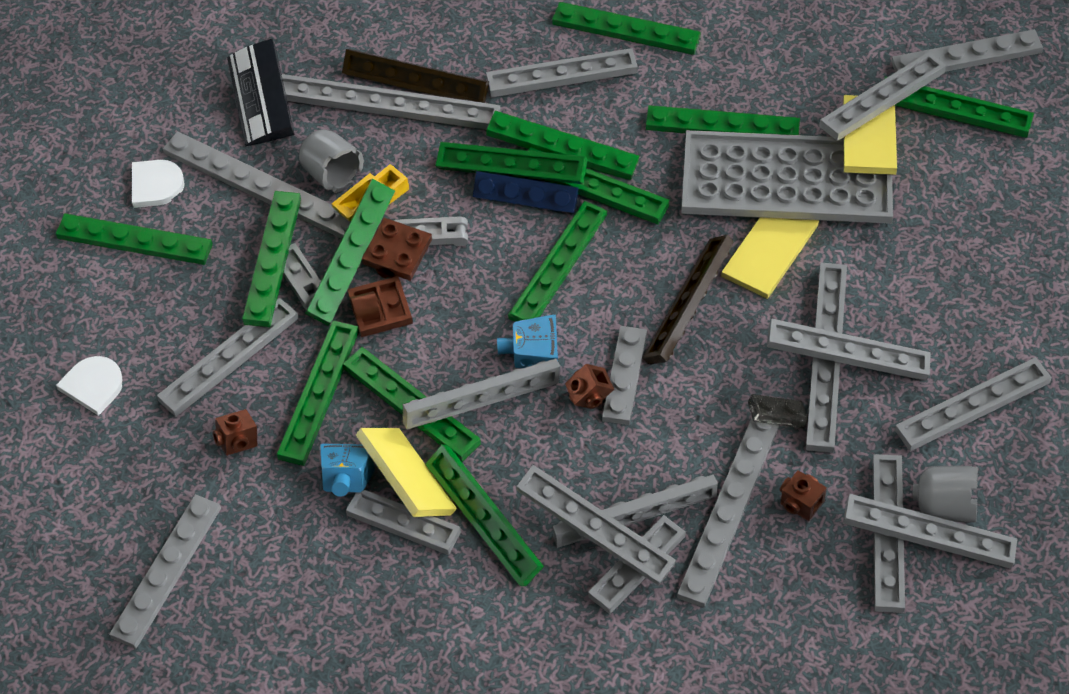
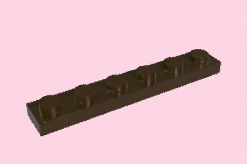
(414, 76)
(687, 300)

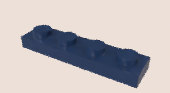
(525, 192)

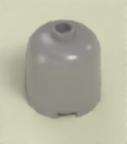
(330, 159)
(948, 492)

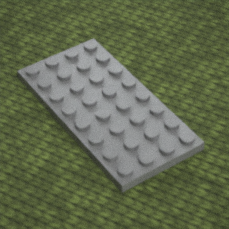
(779, 179)

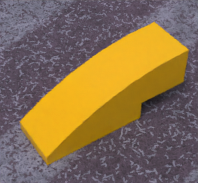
(389, 176)

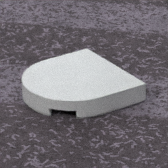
(155, 182)
(92, 383)

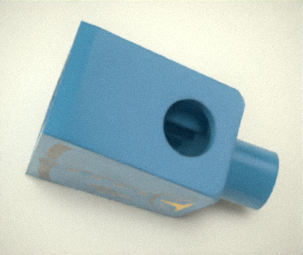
(532, 341)
(345, 468)

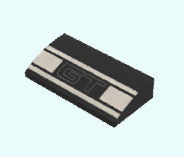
(260, 93)

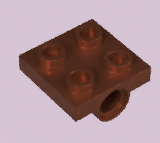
(396, 249)
(380, 306)

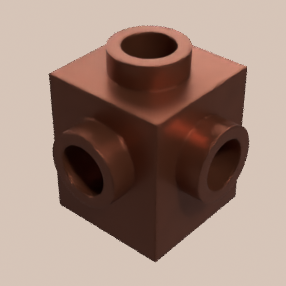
(589, 386)
(235, 432)
(802, 495)

